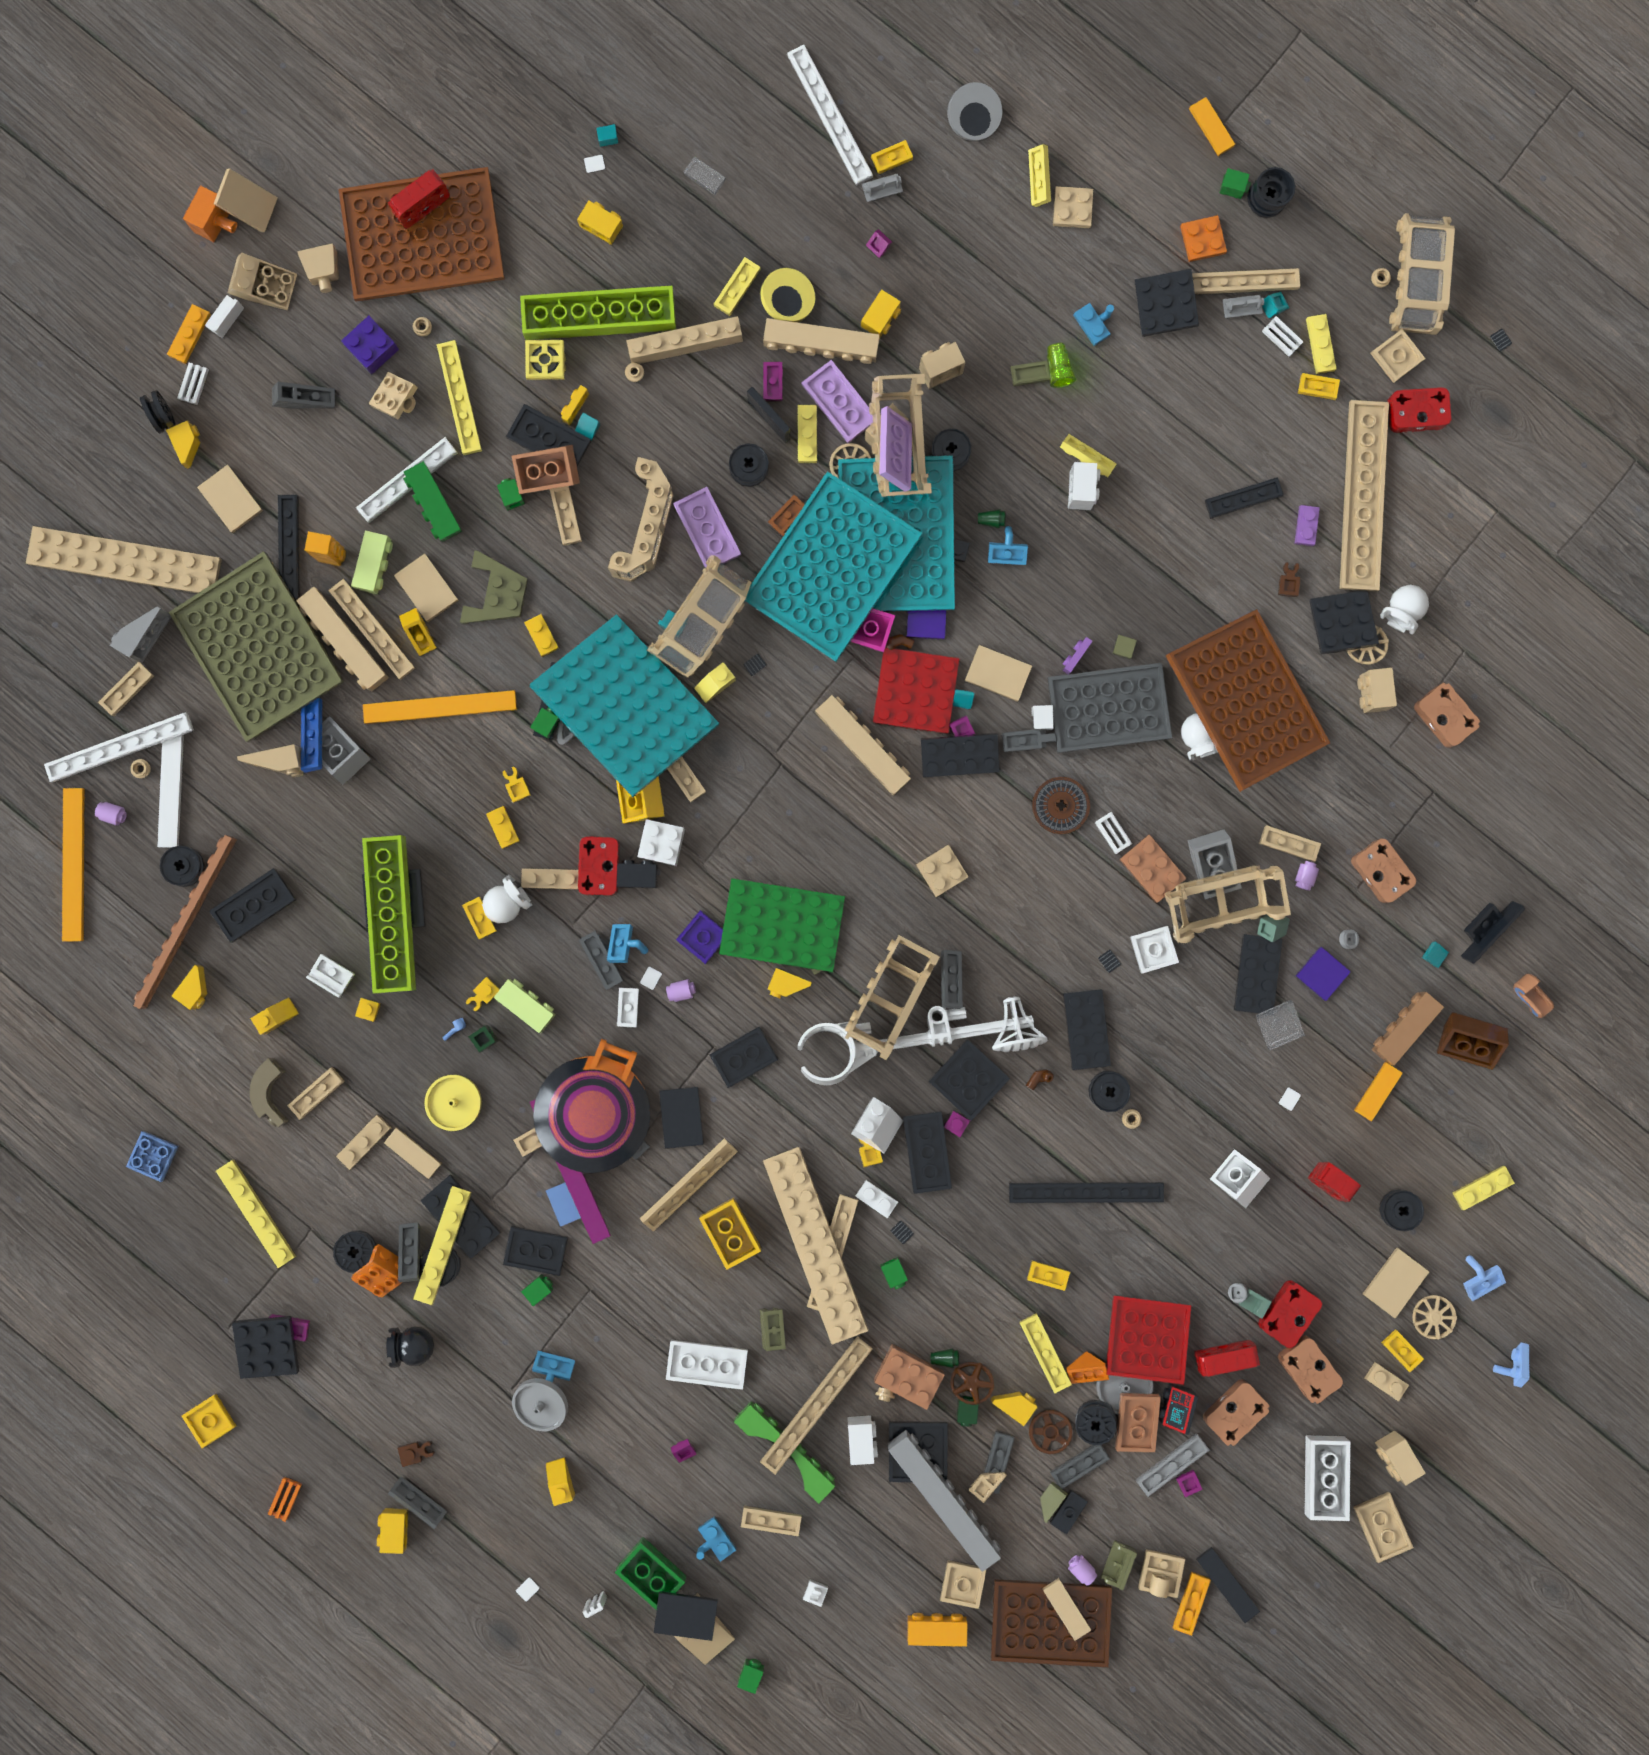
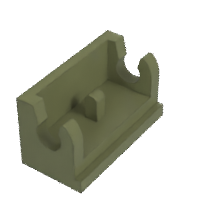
(772, 1329)
(1118, 1565)

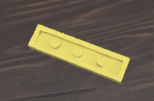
(1045, 1353)

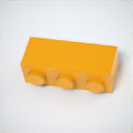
(325, 549)
(937, 1630)

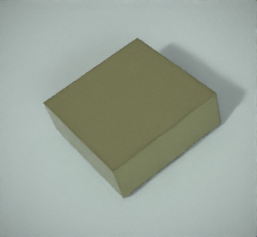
(1124, 647)

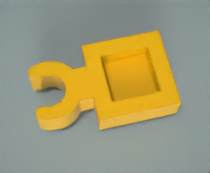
(517, 787)
(485, 992)
(869, 1155)

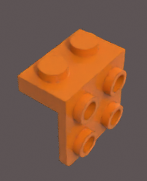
(380, 1273)

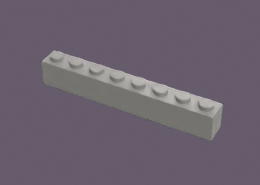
(944, 1500)

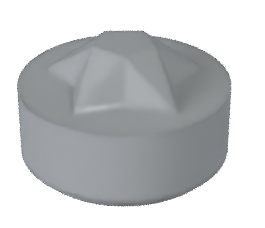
(1349, 939)
(1238, 1292)

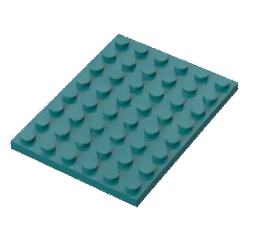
(832, 566)
(927, 574)
(624, 705)

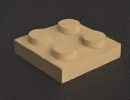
(1072, 207)
(1397, 355)
(942, 870)
(962, 1584)

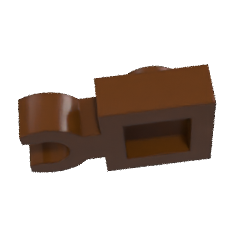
(1288, 583)
(413, 1454)

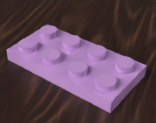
(838, 401)
(895, 449)
(706, 527)

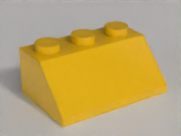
(643, 806)

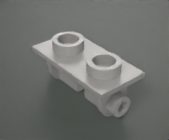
(882, 187)
(1243, 306)

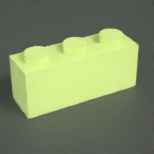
(372, 562)
(525, 1005)

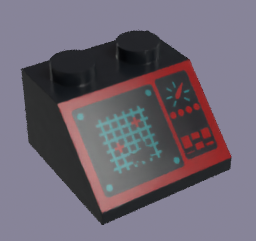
(1178, 1408)

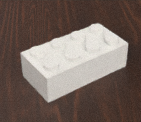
(1327, 1478)

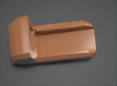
(1533, 996)

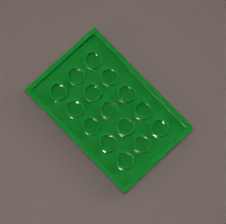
(782, 925)

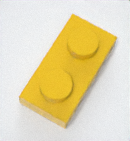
(892, 157)
(1318, 386)
(570, 411)
(541, 635)
(503, 827)
(480, 922)
(1048, 1275)
(1402, 1350)

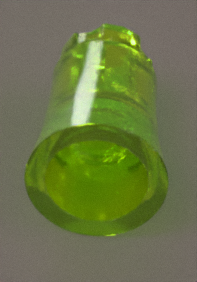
(1059, 366)

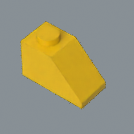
(185, 442)
(417, 631)
(786, 984)
(192, 989)
(274, 1016)
(1016, 1405)
(559, 1482)

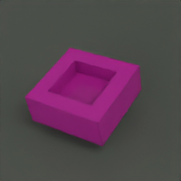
(879, 243)
(962, 727)
(956, 1123)
(683, 1450)
(1189, 1483)

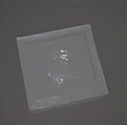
(1280, 1025)

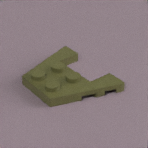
(503, 595)

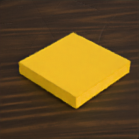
(209, 1421)

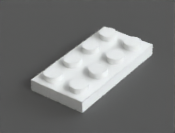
(706, 1364)

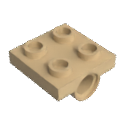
(394, 396)
(1161, 1574)

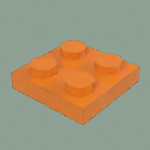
(1203, 238)

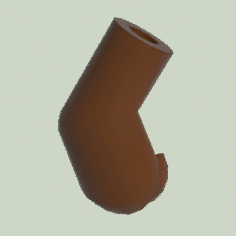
(899, 639)
(1039, 1076)

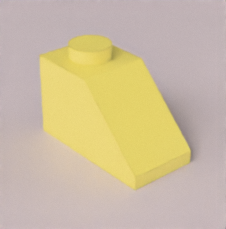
(715, 682)

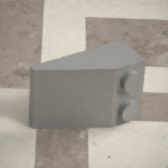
(140, 635)
(340, 753)
(1212, 856)

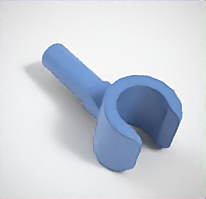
(459, 1024)

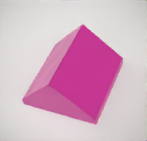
(875, 630)

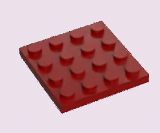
(916, 690)
(1148, 1340)

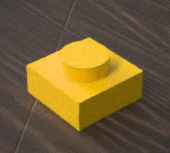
(367, 1009)

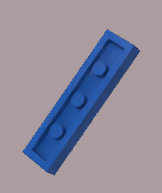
(311, 736)

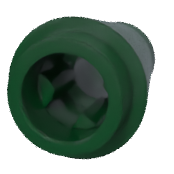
(992, 518)
(945, 1358)

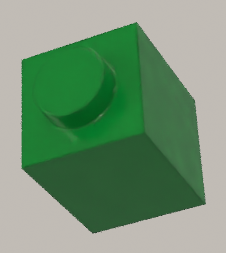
(1235, 183)
(510, 494)
(545, 722)
(894, 1273)
(538, 1289)
(750, 1675)

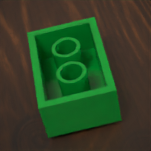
(649, 1572)

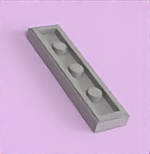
(1172, 1465)

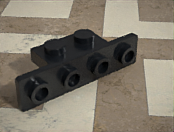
(1488, 928)

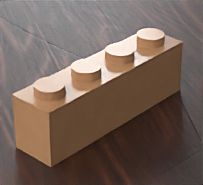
(1407, 1028)

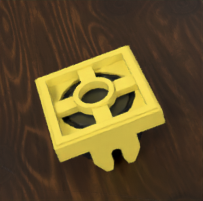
(545, 361)

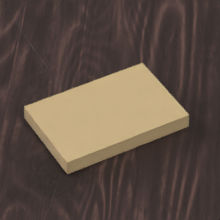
(245, 200)
(230, 499)
(426, 587)
(998, 673)
(1395, 1282)
(1383, 1527)

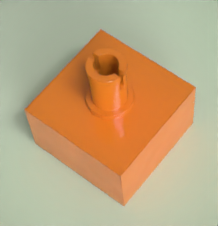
(207, 218)

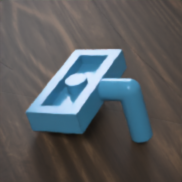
(1092, 323)
(1008, 552)
(621, 942)
(553, 1366)
(715, 1539)

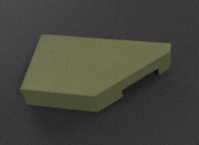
(1051, 1500)

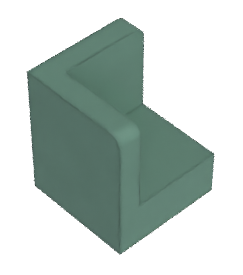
(1272, 929)
(1256, 1303)

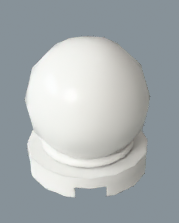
(1406, 607)
(1197, 738)
(504, 902)

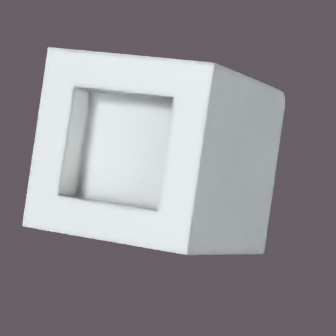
(1043, 717)

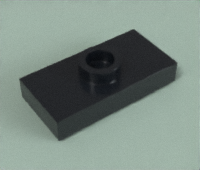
(1068, 1512)

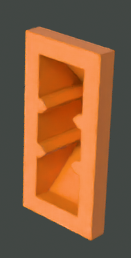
(1087, 1369)

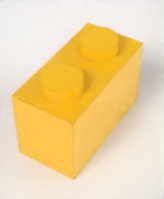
(600, 222)
(881, 313)
(393, 1531)

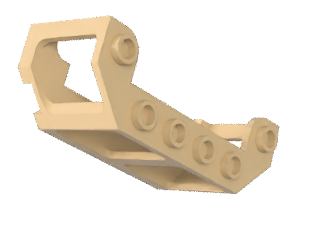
(914, 397)
(1217, 882)
(903, 1013)

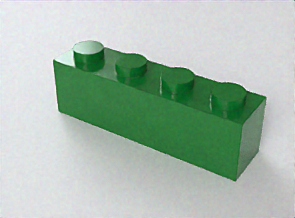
(431, 499)

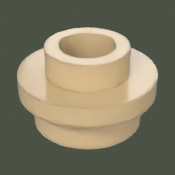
(1383, 273)
(422, 321)
(637, 377)
(135, 768)
(1135, 1123)
(885, 1394)

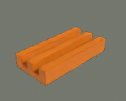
(278, 1514)

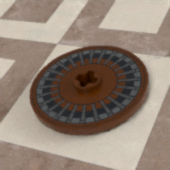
(1074, 798)

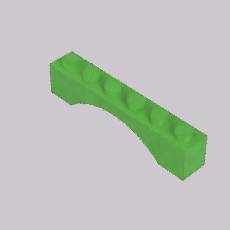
(756, 1423)

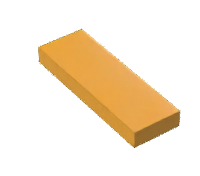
(1212, 126)
(1378, 1091)
(1191, 1603)

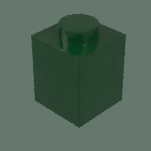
(483, 1038)
(967, 1413)

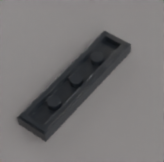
(1244, 498)
(1228, 1585)

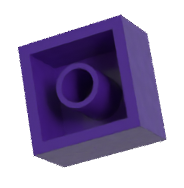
(370, 345)

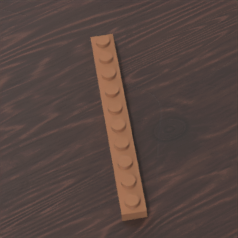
(187, 917)

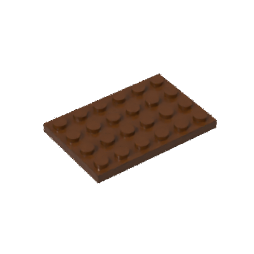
(1032, 1632)

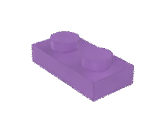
(1307, 525)
(1080, 648)

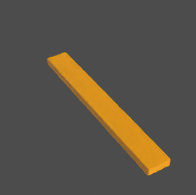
(439, 707)
(73, 865)

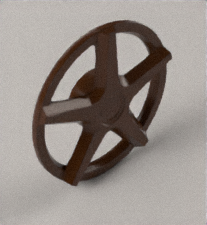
(972, 1382)
(1050, 1431)

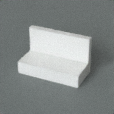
(224, 316)

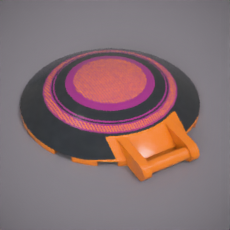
(592, 1112)

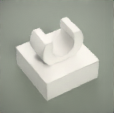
(815, 1593)

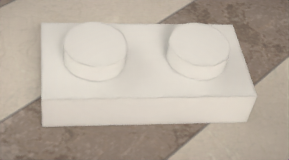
(628, 1007)
(876, 1198)

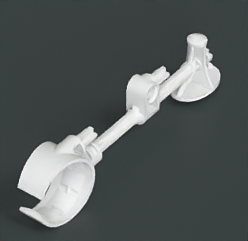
(938, 1033)

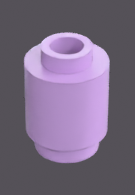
(110, 813)
(1306, 875)
(680, 990)
(1082, 1569)

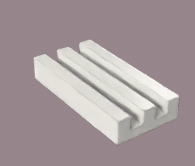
(1287, 331)
(204, 371)
(1104, 819)
(595, 1605)

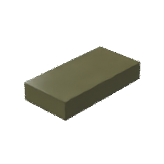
(1030, 373)

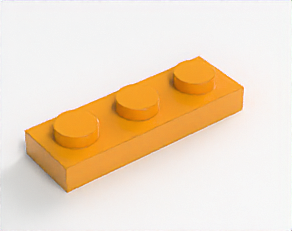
(189, 334)

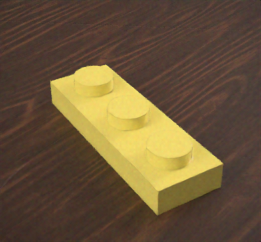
(1039, 175)
(737, 286)
(1321, 344)
(807, 433)
(1087, 454)
(1483, 1188)

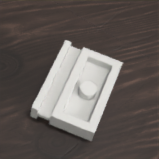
(330, 975)

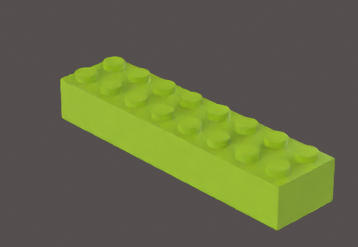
(598, 312)
(389, 914)

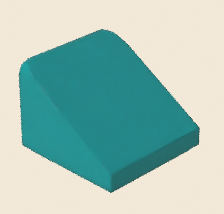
(607, 135)
(1274, 304)
(587, 426)
(963, 699)
(1435, 954)

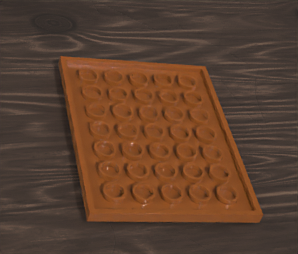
(442, 250)
(1248, 699)

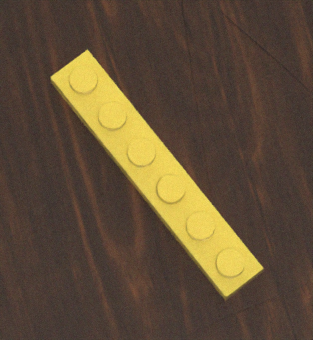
(459, 397)
(255, 1213)
(442, 1245)

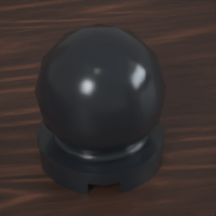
(411, 1346)

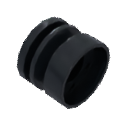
(1271, 192)

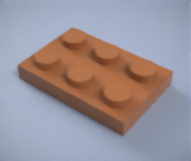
(1152, 868)
(1137, 1422)

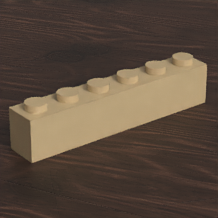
(685, 340)
(821, 340)
(341, 637)
(863, 745)

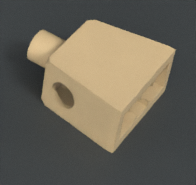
(321, 265)

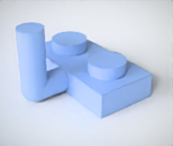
(1484, 1281)
(1520, 1368)

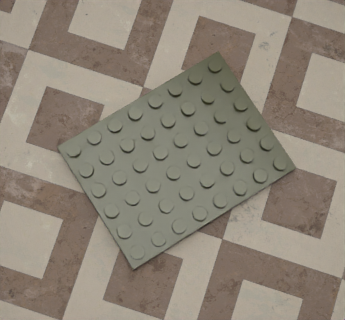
(256, 646)

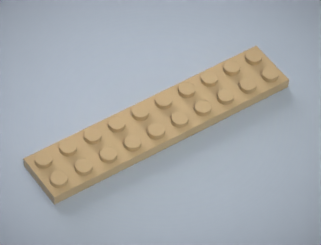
(1364, 495)
(122, 560)
(815, 1245)

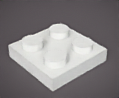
(1154, 949)

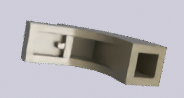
(261, 1089)

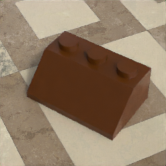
(1473, 1041)

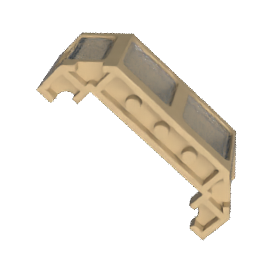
(1423, 274)
(651, 528)
(702, 618)

